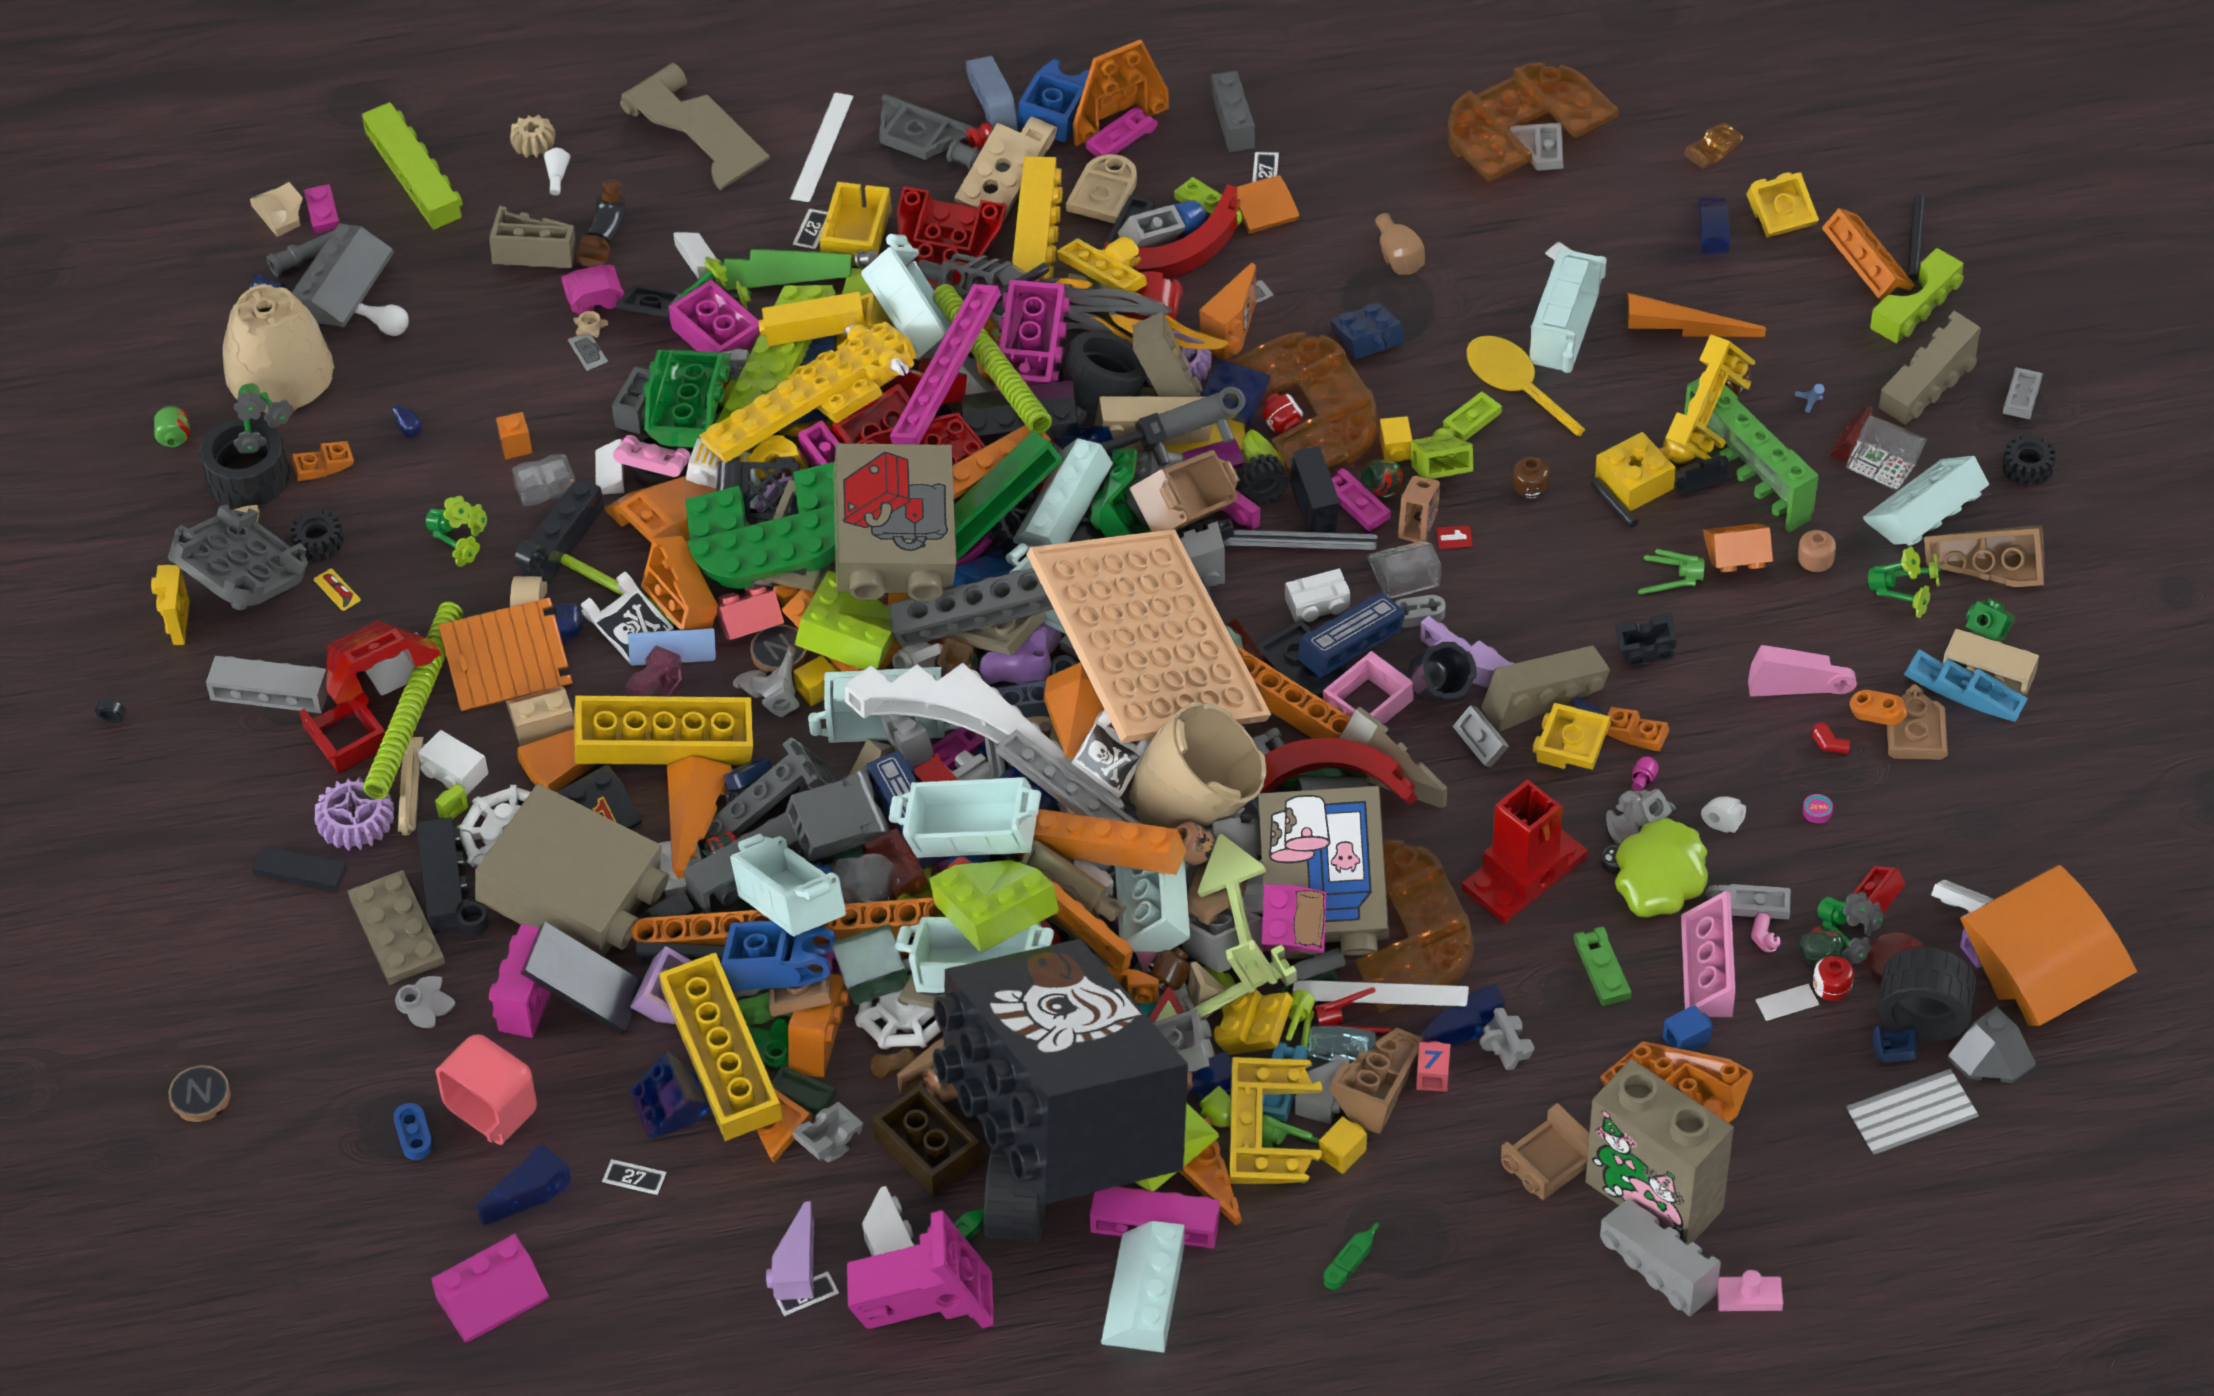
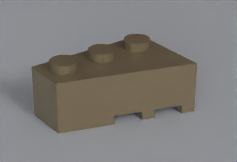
(1163, 358)

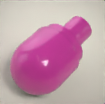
(1644, 773)

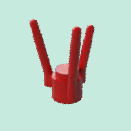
(1330, 1013)

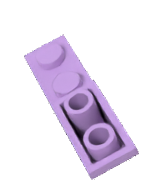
(1485, 657)

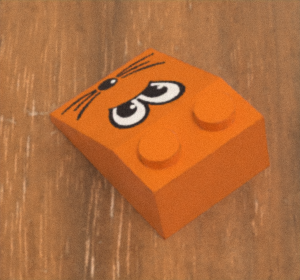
(1230, 313)

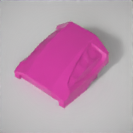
(592, 287)

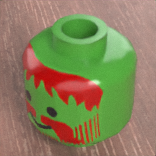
(172, 426)

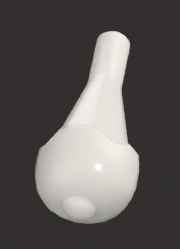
(390, 319)

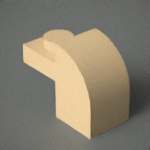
(527, 589)

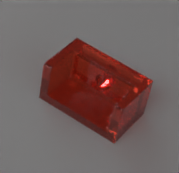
(907, 873)

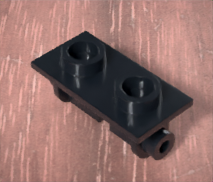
(1701, 475)

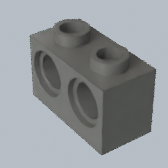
(631, 403)

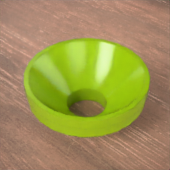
(1255, 444)

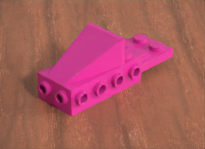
(1034, 329)

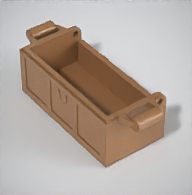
(1186, 492)

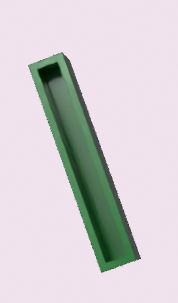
(1002, 489)

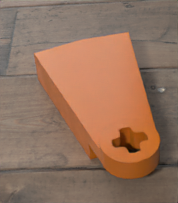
(552, 761)

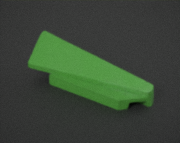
(779, 267)

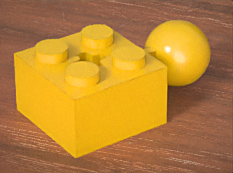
(1639, 470)

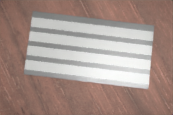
(1912, 1111)

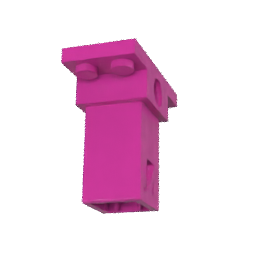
(922, 1279)

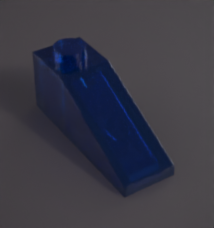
(528, 1185)

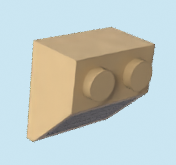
(541, 715)

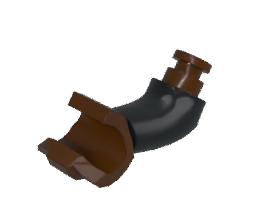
(608, 218)

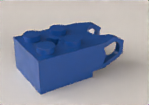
(1052, 99)
(769, 957)

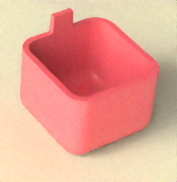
(487, 1088)

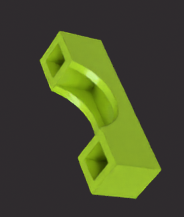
(1899, 315)

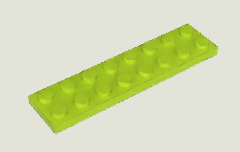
(771, 364)

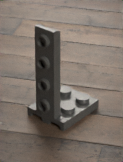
(793, 770)

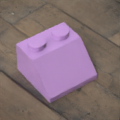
(649, 997)

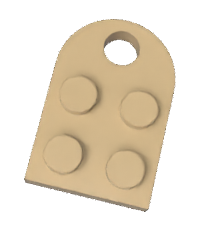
(1103, 191)

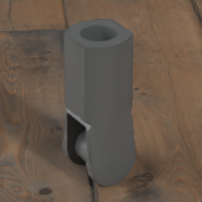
(1320, 964)

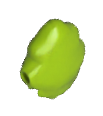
(1661, 868)

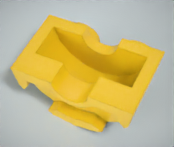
(775, 447)

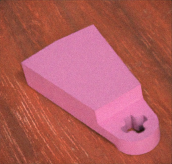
(1796, 672)

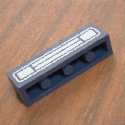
(1350, 634)
(891, 778)

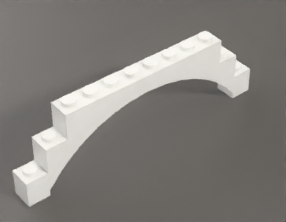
(966, 702)

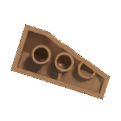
(1997, 555)
(1374, 1080)

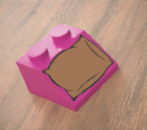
(1293, 918)

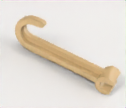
(409, 787)

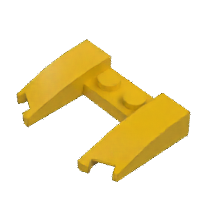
(1723, 363)
(1249, 1082)

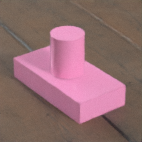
(1749, 1293)

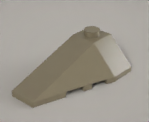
(1371, 732)

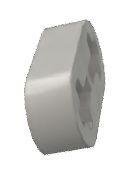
(1418, 609)

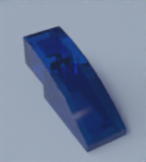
(1714, 225)
(1464, 1023)

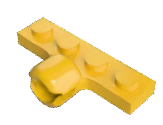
(1107, 266)

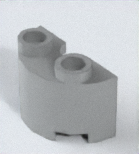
(1244, 834)
(829, 1133)

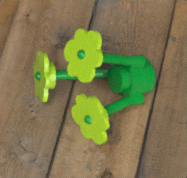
(1884, 577)

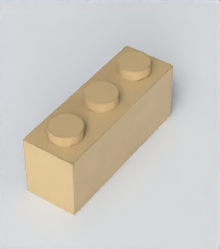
(2003, 662)

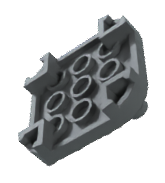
(238, 558)

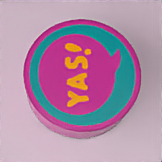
(1817, 808)

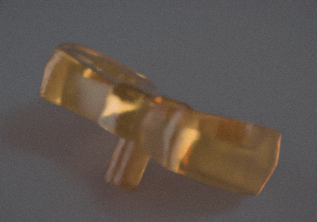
(882, 1064)

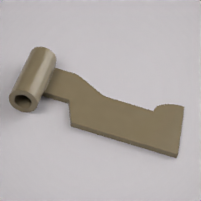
(700, 119)

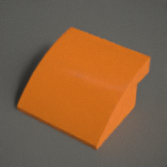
(2047, 946)

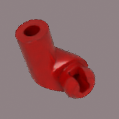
(1827, 740)

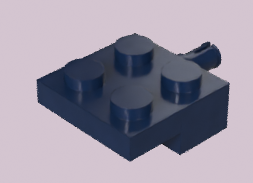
(1368, 330)

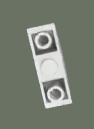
(884, 1227)

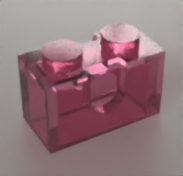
(657, 664)

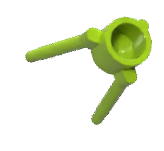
(1301, 1011)

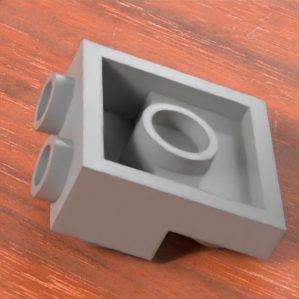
(1188, 1036)

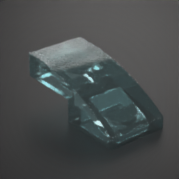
(1338, 1042)

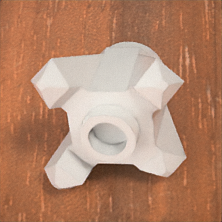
(921, 654)

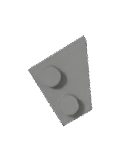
(1544, 143)

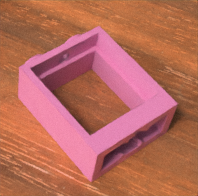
(1382, 675)

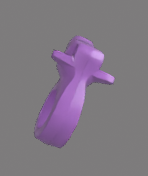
(1028, 663)

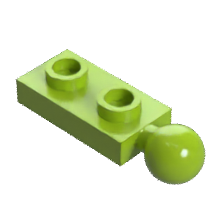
(1206, 196)
(1470, 417)

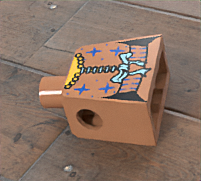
(1423, 497)

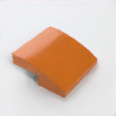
(1266, 204)

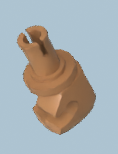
(1400, 246)

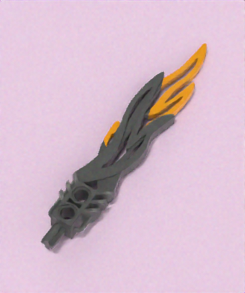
(1078, 293)

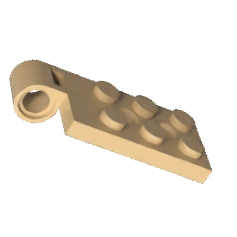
(1005, 147)

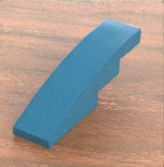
(1970, 689)

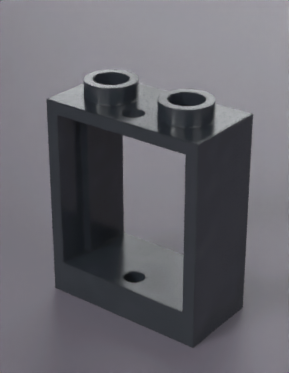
(1314, 490)

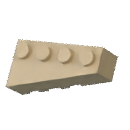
(1123, 412)

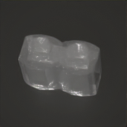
(542, 479)
(863, 877)

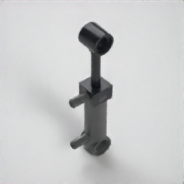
(1158, 428)

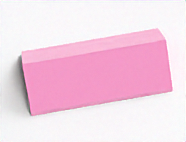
(1709, 957)

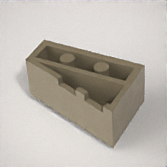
(531, 242)

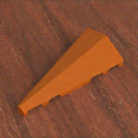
(1658, 314)
(692, 793)

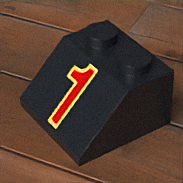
(605, 795)

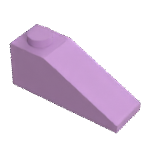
(794, 1259)

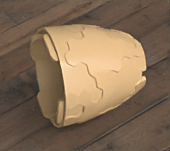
(276, 346)
(1195, 749)

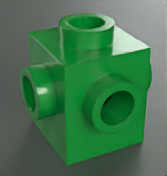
(1989, 620)

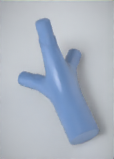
(1811, 396)

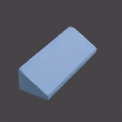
(691, 645)

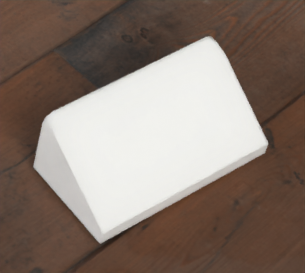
(694, 251)
(608, 471)

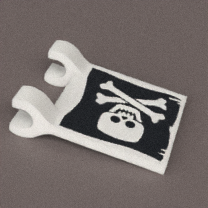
(626, 615)
(1108, 759)

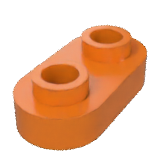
(1873, 705)

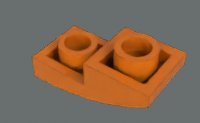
(329, 460)
(1629, 728)
(1138, 985)

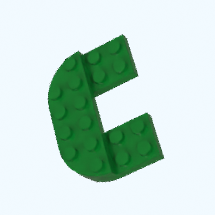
(743, 553)

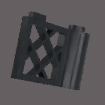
(739, 474)

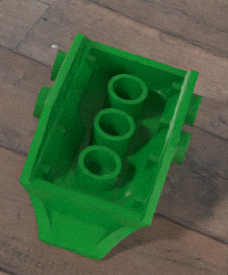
(683, 394)
(1109, 505)

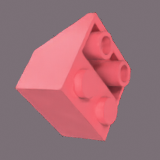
(748, 612)

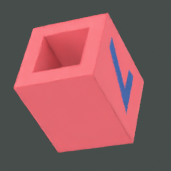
(1433, 1066)

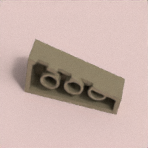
(1932, 369)
(1533, 686)

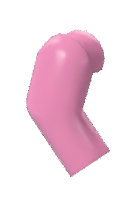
(1761, 935)

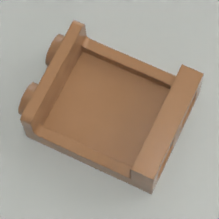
(1549, 1153)

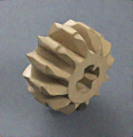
(532, 136)

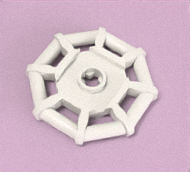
(493, 825)
(898, 1017)

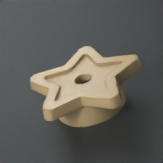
(589, 323)

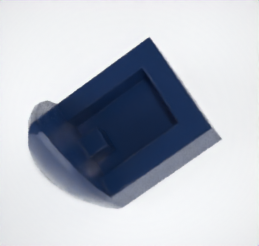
(1894, 1045)

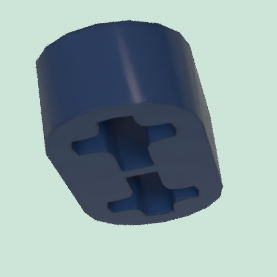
(747, 773)

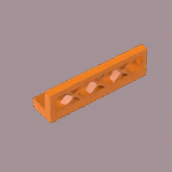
(1866, 253)

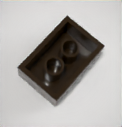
(927, 1140)

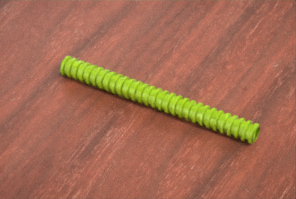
(997, 366)
(408, 711)

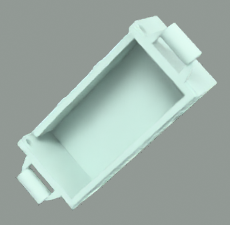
(907, 296)
(1566, 309)
(848, 726)
(968, 817)
(785, 885)
(942, 946)

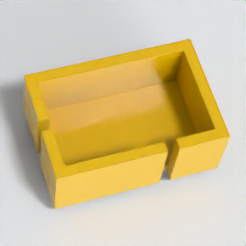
(854, 227)

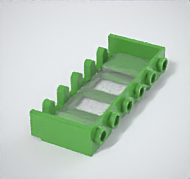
(1765, 456)

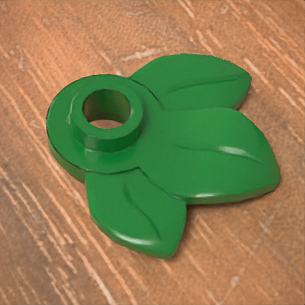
(771, 1043)

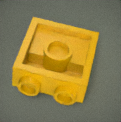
(1782, 204)
(172, 601)
(1571, 737)
(1253, 1022)

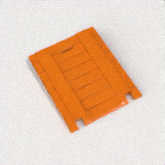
(505, 654)

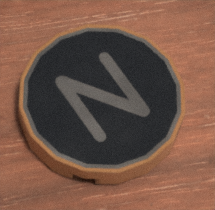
(771, 646)
(199, 1093)

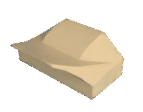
(279, 208)

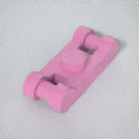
(651, 457)

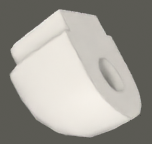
(1724, 814)

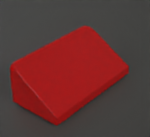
(1882, 885)

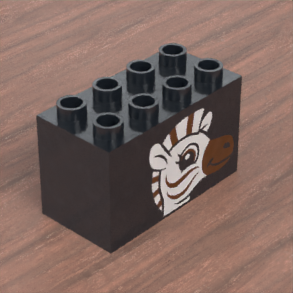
(1062, 1070)

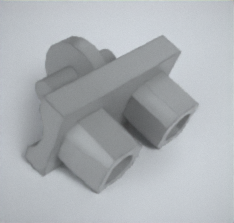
(1502, 1038)

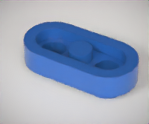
(413, 1133)

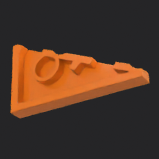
(778, 1135)
(1210, 1177)

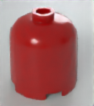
(1162, 291)

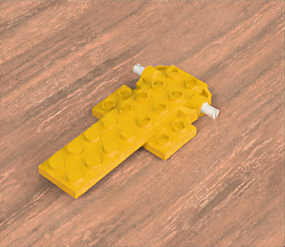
(832, 383)

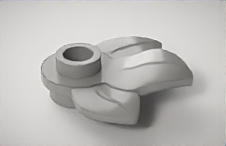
(427, 1001)

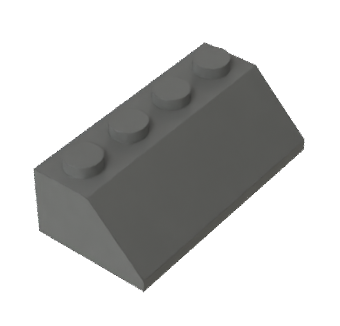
(342, 274)

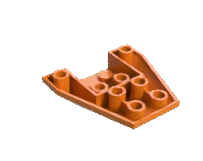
(1117, 83)
(658, 509)
(1072, 707)
(1705, 1078)

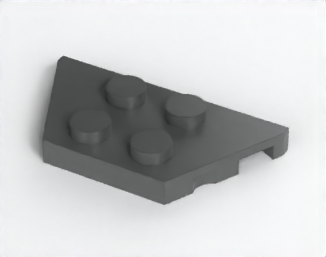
(917, 129)

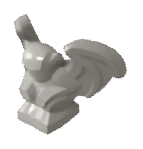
(776, 688)
(1637, 809)

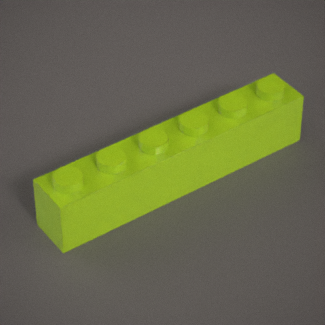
(412, 165)

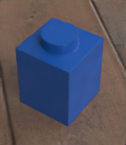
(1688, 1029)

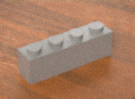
(267, 684)

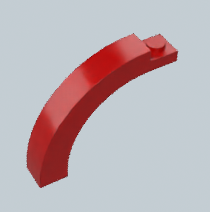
(1198, 247)
(1323, 753)

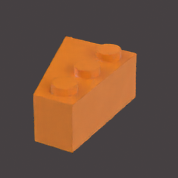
(678, 584)
(814, 1032)

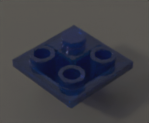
(669, 1096)

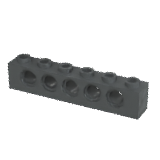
(966, 614)

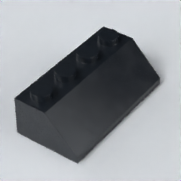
(994, 417)

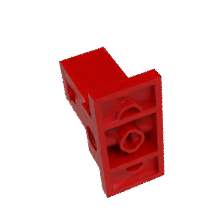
(1526, 853)

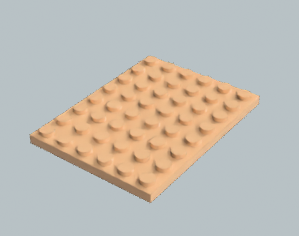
(1145, 630)

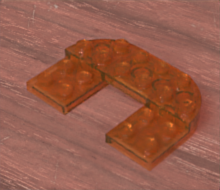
(1482, 122)
(1343, 405)
(1437, 926)

